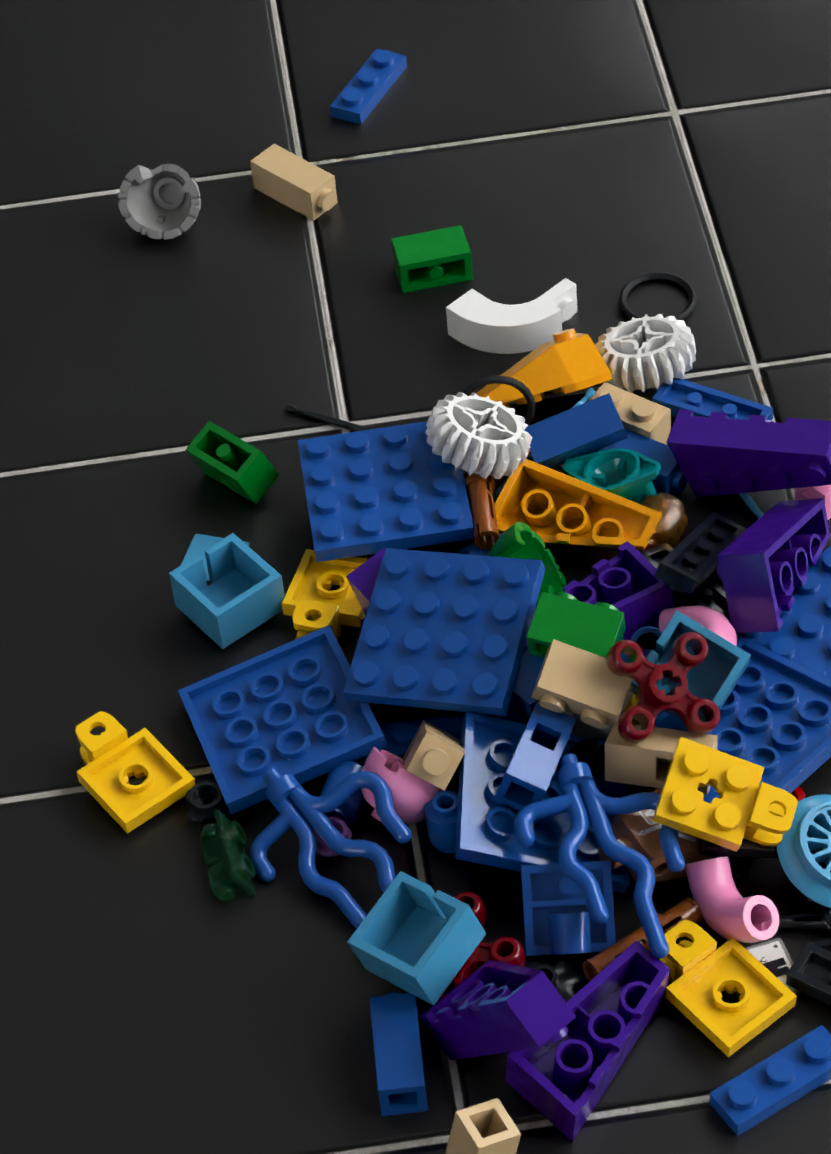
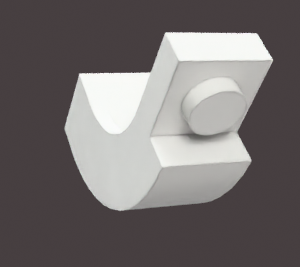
(507, 327)

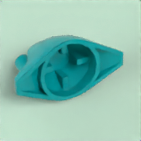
(616, 471)

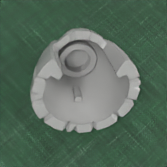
(159, 200)

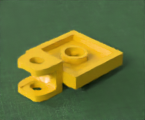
(312, 601)
(115, 758)
(743, 805)
(703, 972)

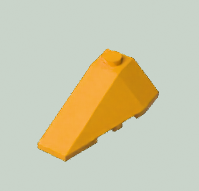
(556, 366)
(572, 510)

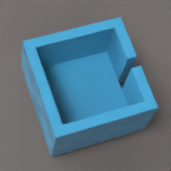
(240, 593)
(714, 676)
(411, 940)

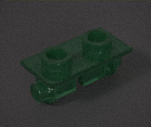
(226, 844)

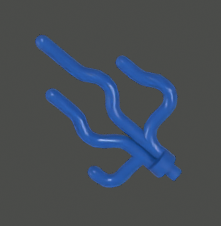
(583, 799)
(301, 809)

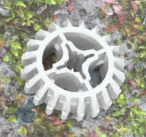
(647, 352)
(478, 435)

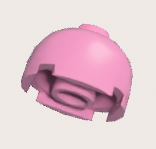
(407, 789)

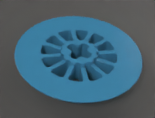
(795, 849)

